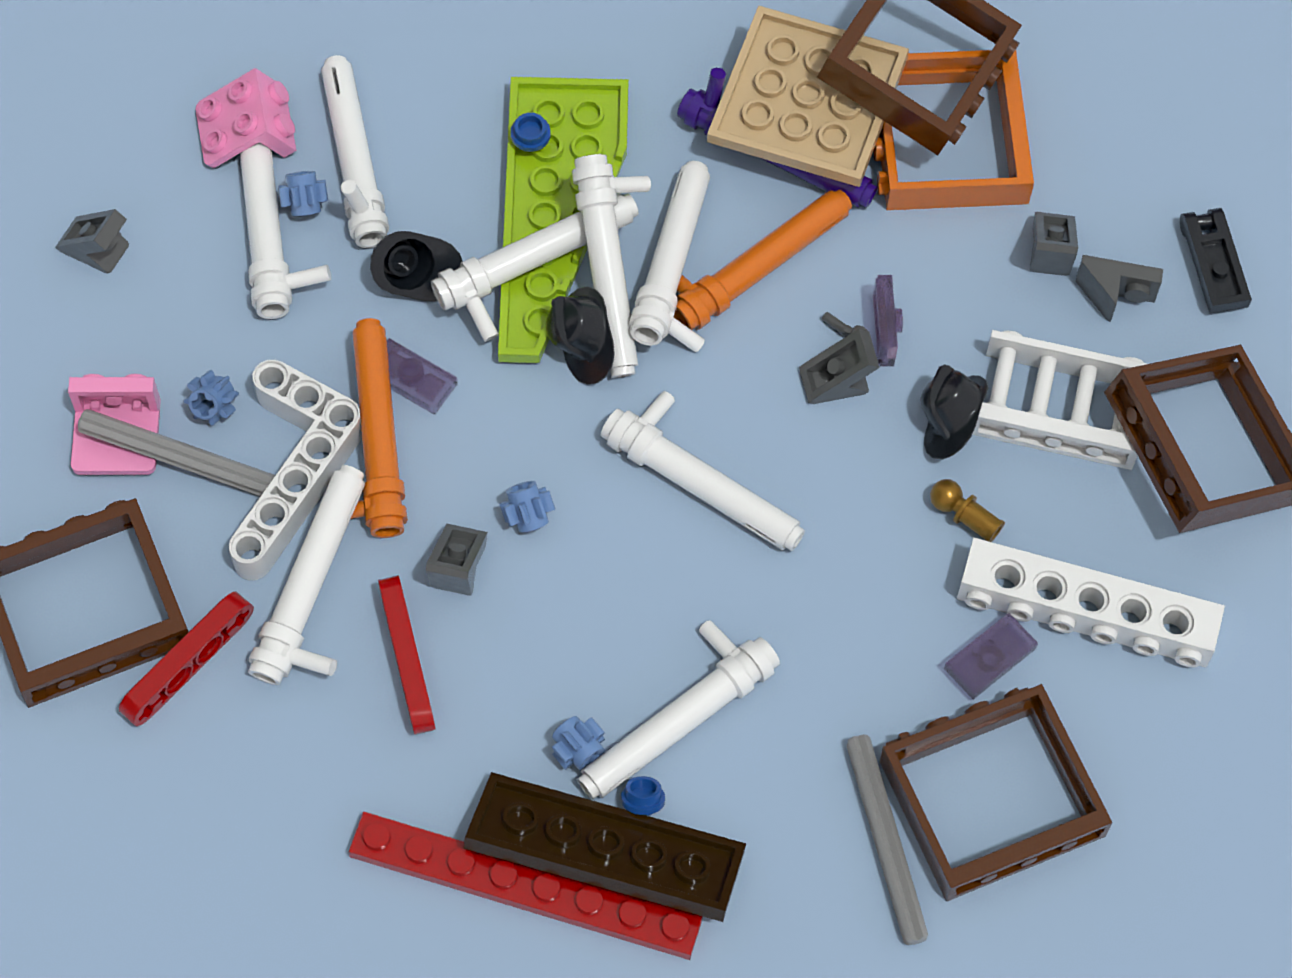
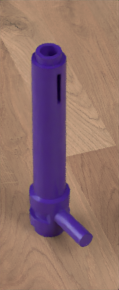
(700, 108)

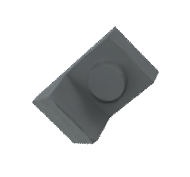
(95, 240)
(1054, 243)
(1107, 279)
(840, 369)
(455, 559)

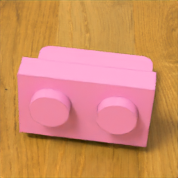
(244, 114)
(123, 398)

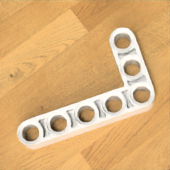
(299, 467)

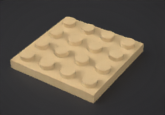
(790, 116)

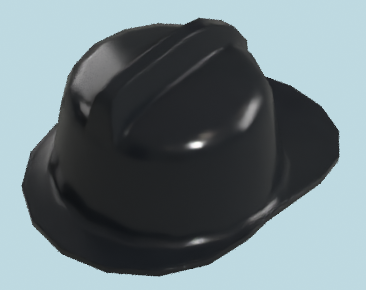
(409, 261)
(583, 332)
(952, 410)

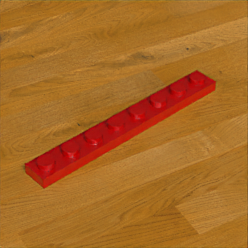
(546, 894)

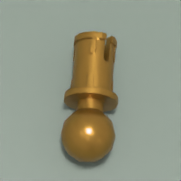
(948, 497)

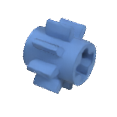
(303, 193)
(211, 397)
(527, 506)
(578, 742)

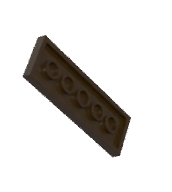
(605, 846)

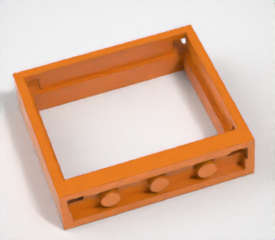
(961, 68)

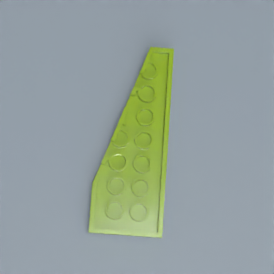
(583, 120)

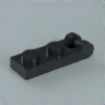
(1216, 260)

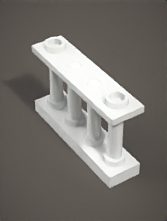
(1035, 427)

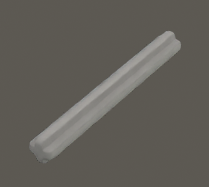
(174, 452)
(887, 840)

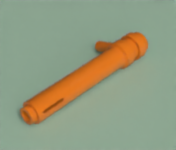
(714, 293)
(383, 487)

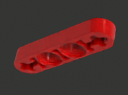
(406, 655)
(186, 659)

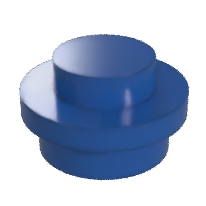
(530, 132)
(643, 796)

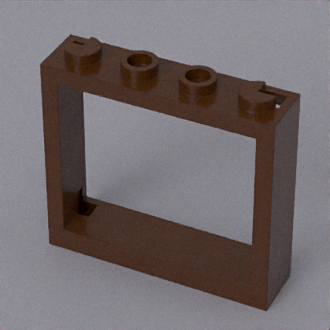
(898, 108)
(1161, 455)
(108, 657)
(1024, 854)

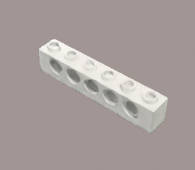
(1111, 594)

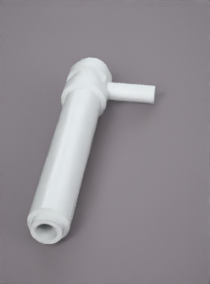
(362, 200)
(597, 202)
(268, 272)
(478, 276)
(657, 299)
(649, 447)
(282, 634)
(731, 679)

